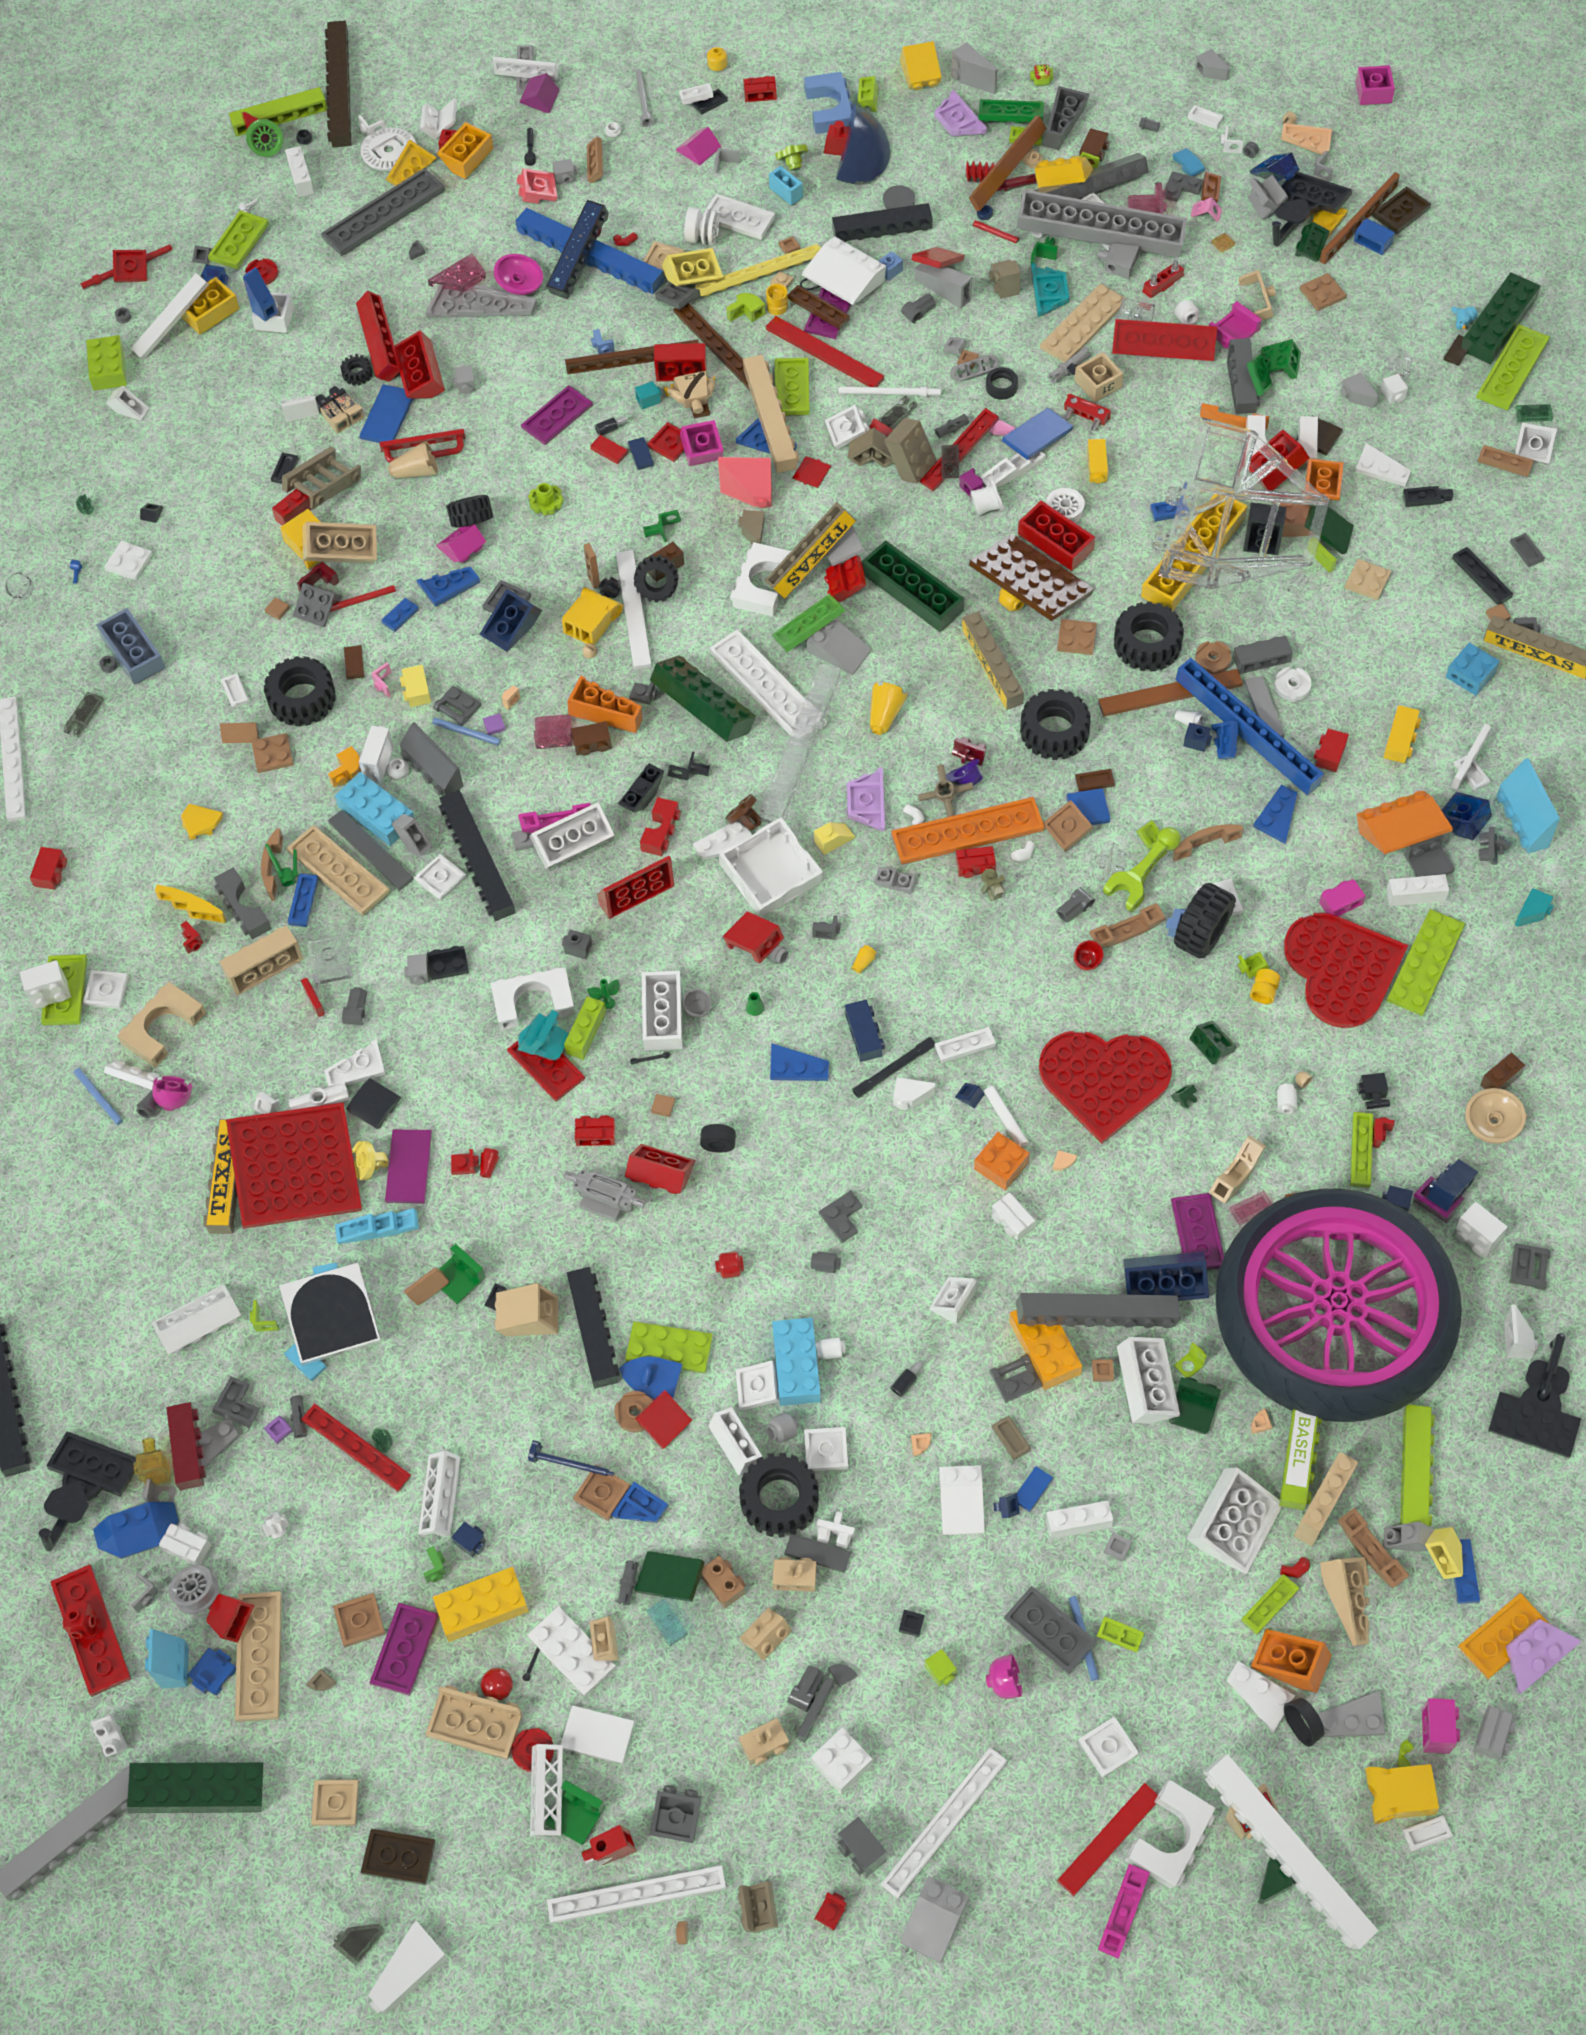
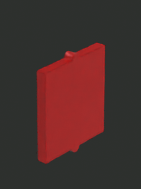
(811, 471)

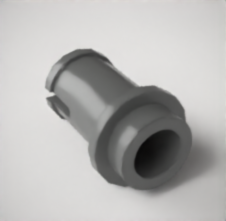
(1149, 124)

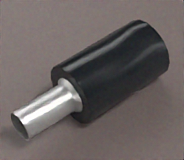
(609, 425)
(905, 1380)

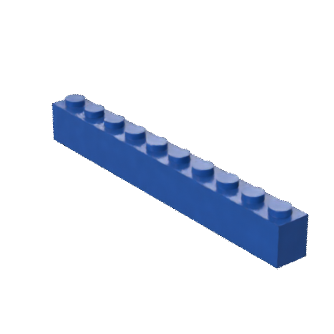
(602, 257)
(1250, 726)

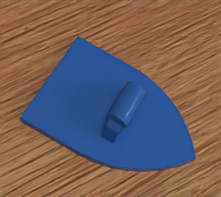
(651, 1375)

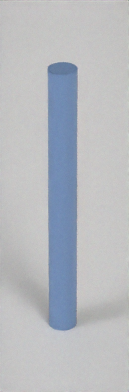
(466, 731)
(98, 1096)
(1079, 1621)

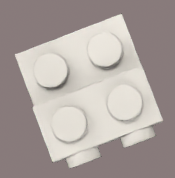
(846, 426)

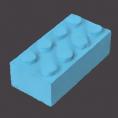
(372, 807)
(796, 1361)

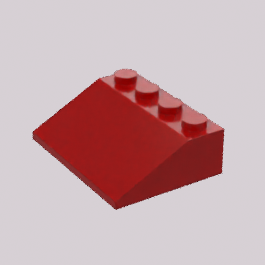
(637, 888)

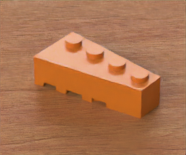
(598, 705)

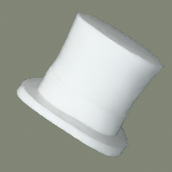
(987, 499)

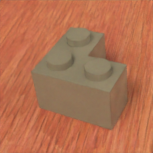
(1005, 278)
(870, 447)

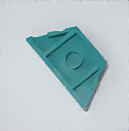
(1049, 289)

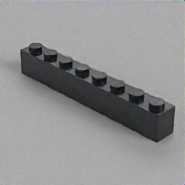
(477, 856)
(13, 1442)

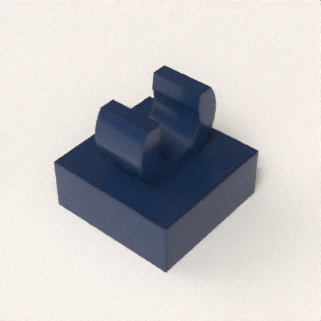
(1007, 1505)

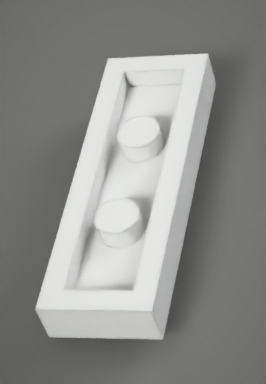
(965, 1045)
(131, 1074)

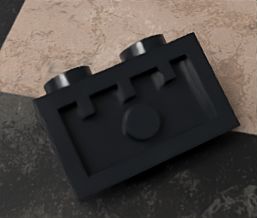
(447, 962)

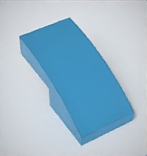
(1190, 163)

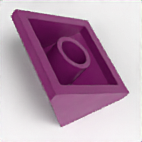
(540, 93)
(1420, 1198)

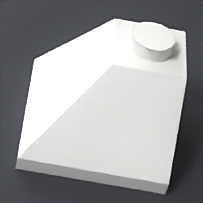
(1518, 1336)

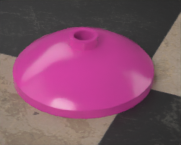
(518, 274)

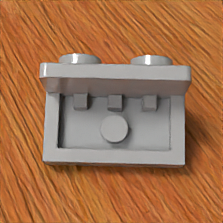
(1266, 196)

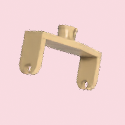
(1267, 292)

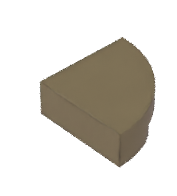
(321, 1681)

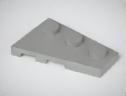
(217, 1440)
(1355, 1718)

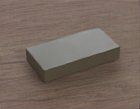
(1011, 1438)

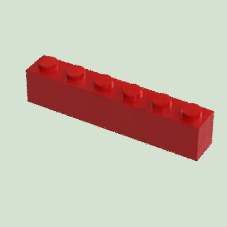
(378, 336)

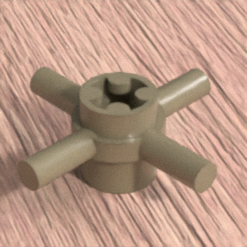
(946, 799)

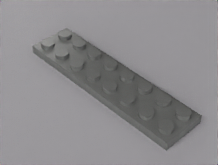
(382, 211)

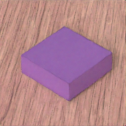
(494, 724)
(278, 1429)

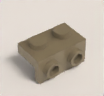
(757, 1907)

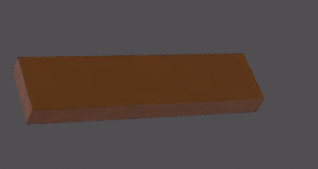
(818, 307)

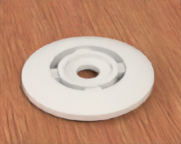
(378, 142)

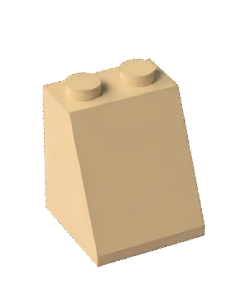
(526, 1311)

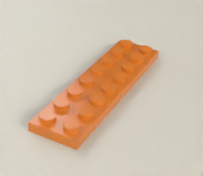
(967, 830)

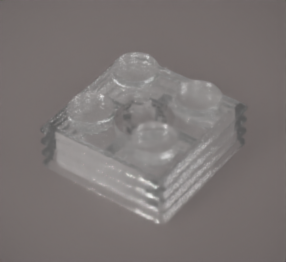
(1136, 310)

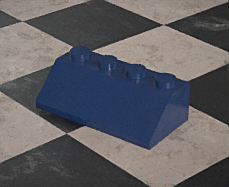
(1168, 1275)

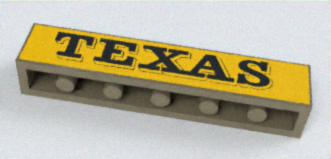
(810, 550)
(1536, 646)
(992, 660)
(222, 1186)

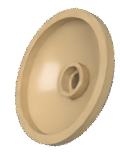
(1496, 1105)

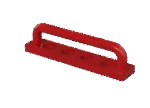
(459, 435)

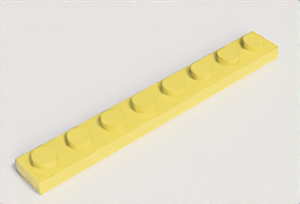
(753, 272)

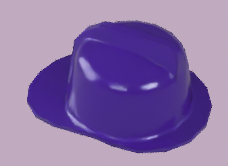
(966, 774)

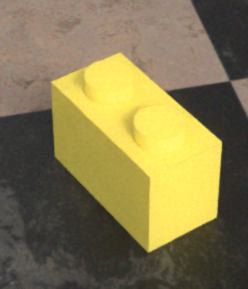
(416, 686)

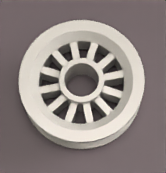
(1067, 502)

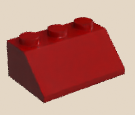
(1289, 449)
(659, 1168)

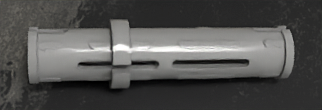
(1062, 368)

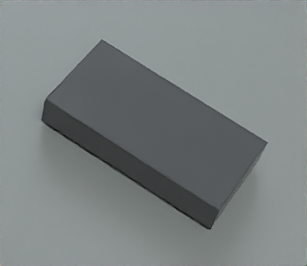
(1527, 550)

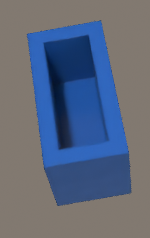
(1374, 236)

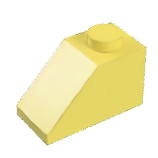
(832, 836)
(1446, 1552)

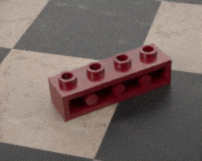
(185, 1446)

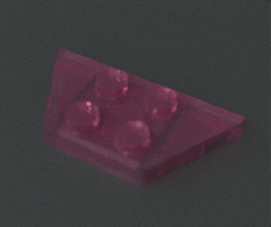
(460, 275)

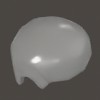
(697, 1003)

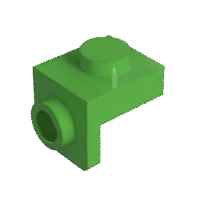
(437, 1560)

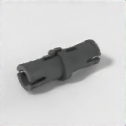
(942, 430)
(297, 1413)
(627, 1582)

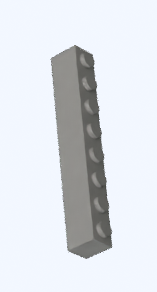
(65, 1837)

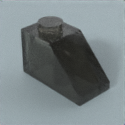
(357, 1941)

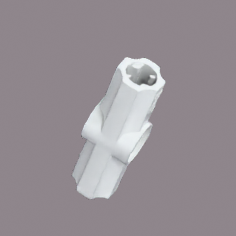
(330, 1096)

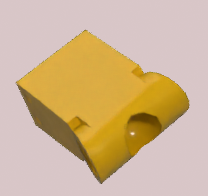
(293, 534)
(590, 616)
(1402, 1792)

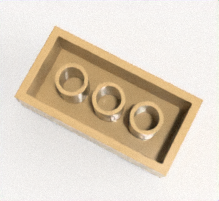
(339, 542)
(261, 960)

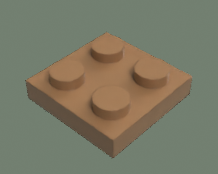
(1323, 292)
(1076, 637)
(272, 753)
(1068, 825)
(601, 1494)
(359, 1620)

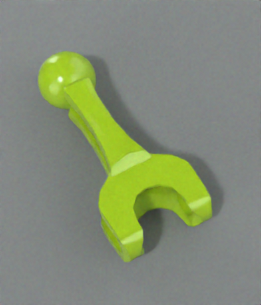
(1133, 880)

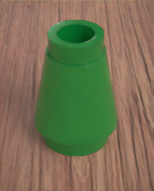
(754, 1004)

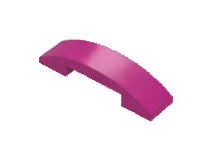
(532, 822)
(1123, 1911)

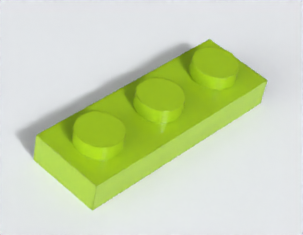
(1270, 1604)

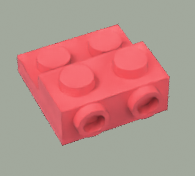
(536, 186)

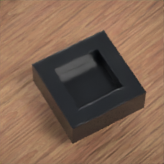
(911, 1623)

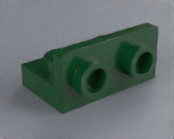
(1312, 241)
(1212, 1041)

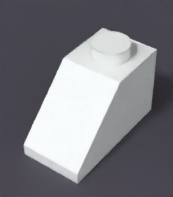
(127, 404)
(911, 1093)

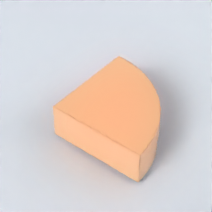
(1063, 1160)
(1261, 1422)
(920, 1443)

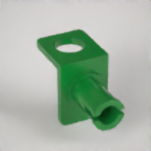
(1045, 250)
(660, 527)

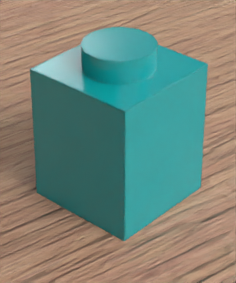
(648, 395)

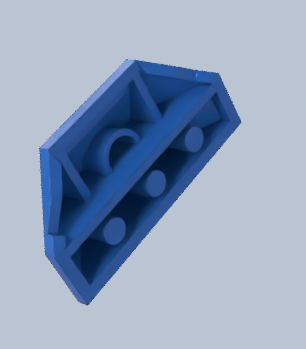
(135, 1528)

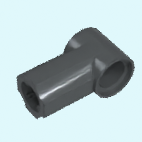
(915, 310)
(1078, 902)
(355, 1007)
(805, 1691)

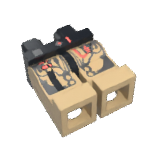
(339, 408)

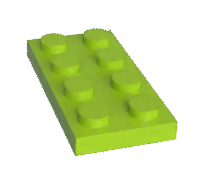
(238, 239)
(793, 385)
(70, 1010)
(670, 1343)

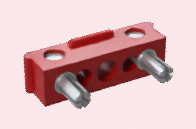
(1163, 279)
(1087, 410)

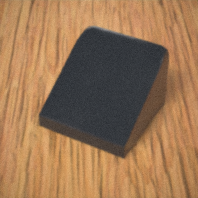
(150, 512)

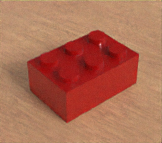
(678, 360)

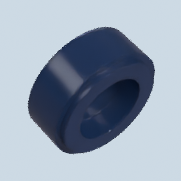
(985, 213)

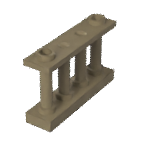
(317, 465)

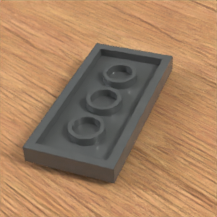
(1050, 1630)

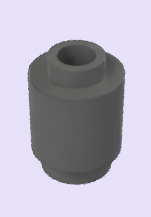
(825, 1262)

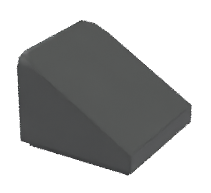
(201, 254)

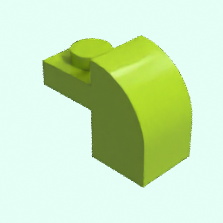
(746, 304)

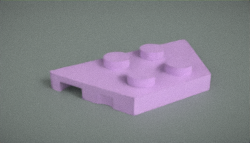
(958, 117)
(866, 800)
(1537, 1651)

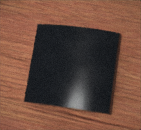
(373, 1103)

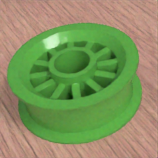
(276, 130)

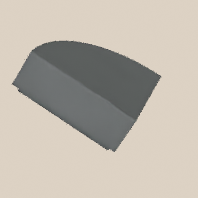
(416, 250)
(842, 1674)

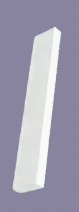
(169, 316)

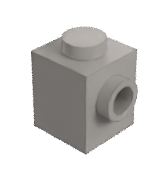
(564, 171)
(464, 379)
(417, 969)

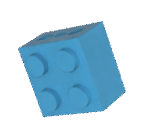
(1472, 669)

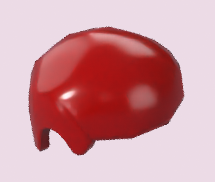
(1088, 951)
(496, 1683)

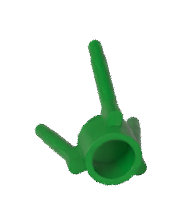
(285, 875)

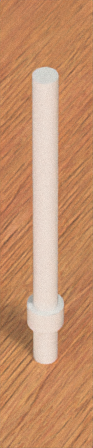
(922, 391)

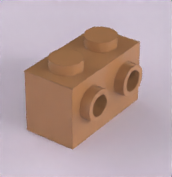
(722, 1581)

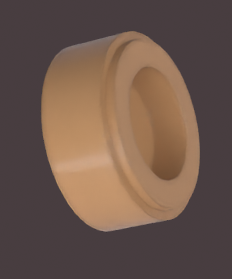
(682, 1932)

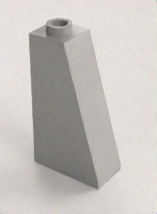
(946, 282)

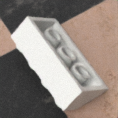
(196, 1319)
(1147, 1380)

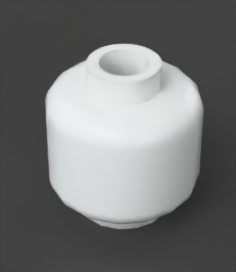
(1186, 312)

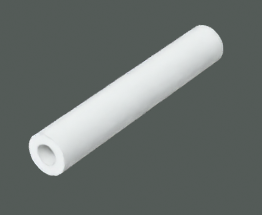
(1005, 1116)

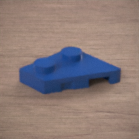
(1226, 739)
(640, 1505)

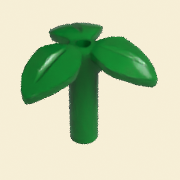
(605, 992)

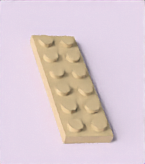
(1083, 323)
(338, 870)
(259, 1659)

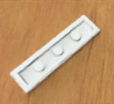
(1471, 756)

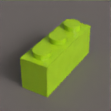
(585, 1028)

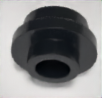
(304, 137)

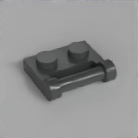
(676, 295)
(461, 702)
(1523, 1266)
(1019, 1384)

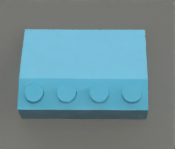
(1528, 807)

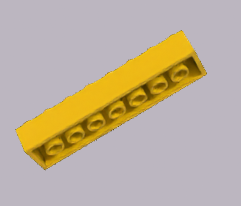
(1206, 524)

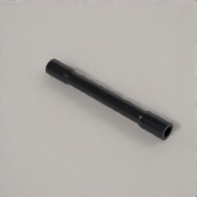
(868, 1084)

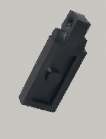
(1426, 496)

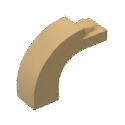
(1239, 1170)

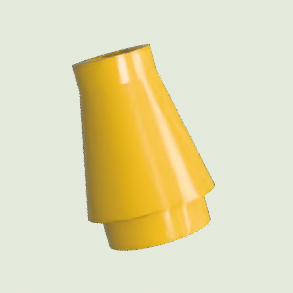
(864, 958)

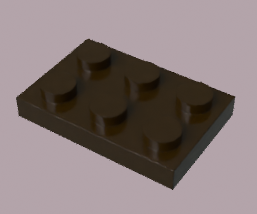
(1401, 210)
(398, 1856)

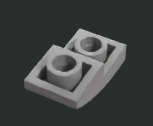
(891, 879)

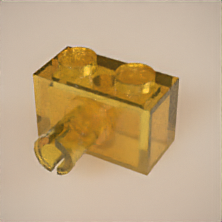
(152, 1464)

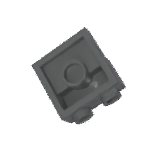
(676, 1814)

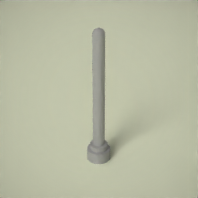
(646, 118)

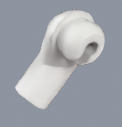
(916, 813)
(1023, 854)

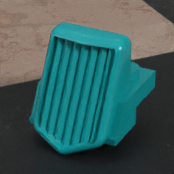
(543, 1037)

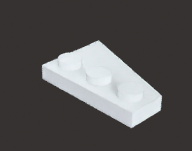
(1380, 466)
(721, 839)
(357, 1068)
(1261, 1694)

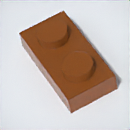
(1211, 186)

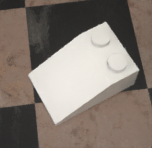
(961, 1500)

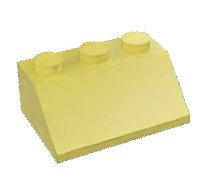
(692, 267)

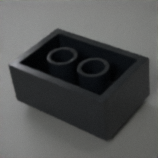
(1256, 527)

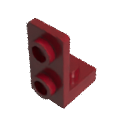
(320, 571)

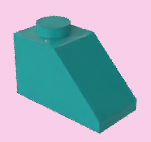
(1535, 908)

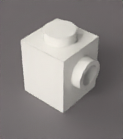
(1394, 388)

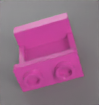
(1237, 324)

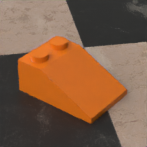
(1325, 477)
(1292, 1659)

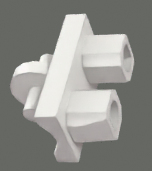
(109, 1735)

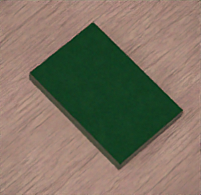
(1335, 529)
(669, 1576)

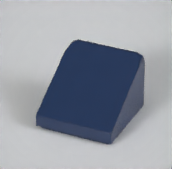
(970, 1094)

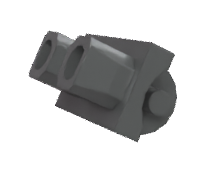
(1491, 839)

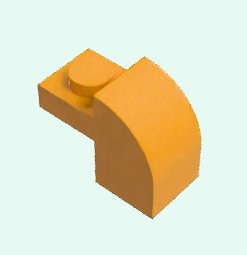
(348, 769)

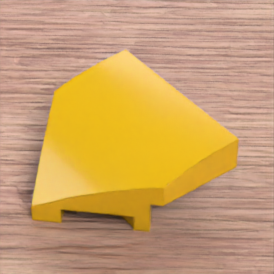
(200, 820)

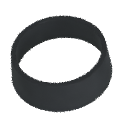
(1305, 1734)

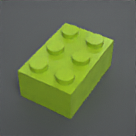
(106, 362)

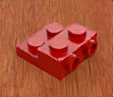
(845, 578)

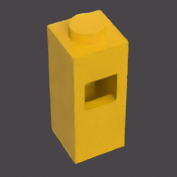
(1097, 460)

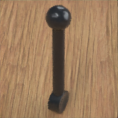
(665, 1055)
(526, 1677)

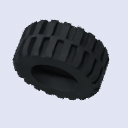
(1143, 654)
(303, 709)
(1055, 743)
(1204, 920)
(779, 1520)

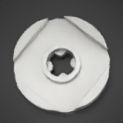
(1292, 693)

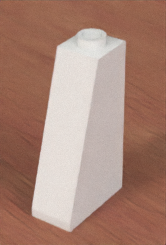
(408, 1968)

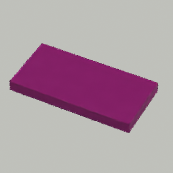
(820, 327)
(556, 415)
(408, 1166)
(1198, 1227)
(404, 1649)

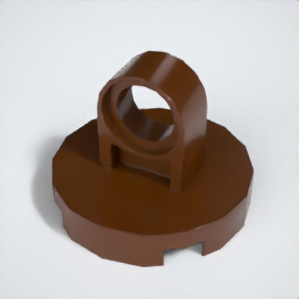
(744, 812)

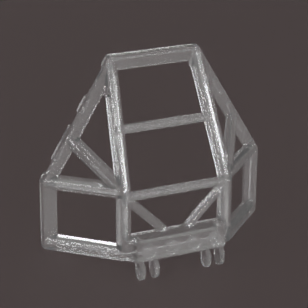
(1240, 489)

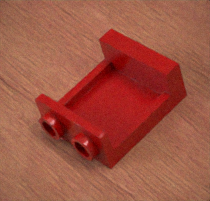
(754, 936)

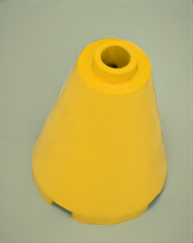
(885, 705)

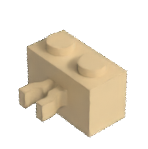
(794, 1574)
(764, 1742)

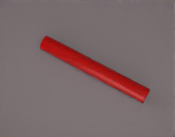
(995, 231)

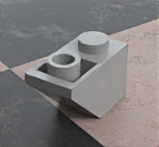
(1212, 66)
(1407, 1537)

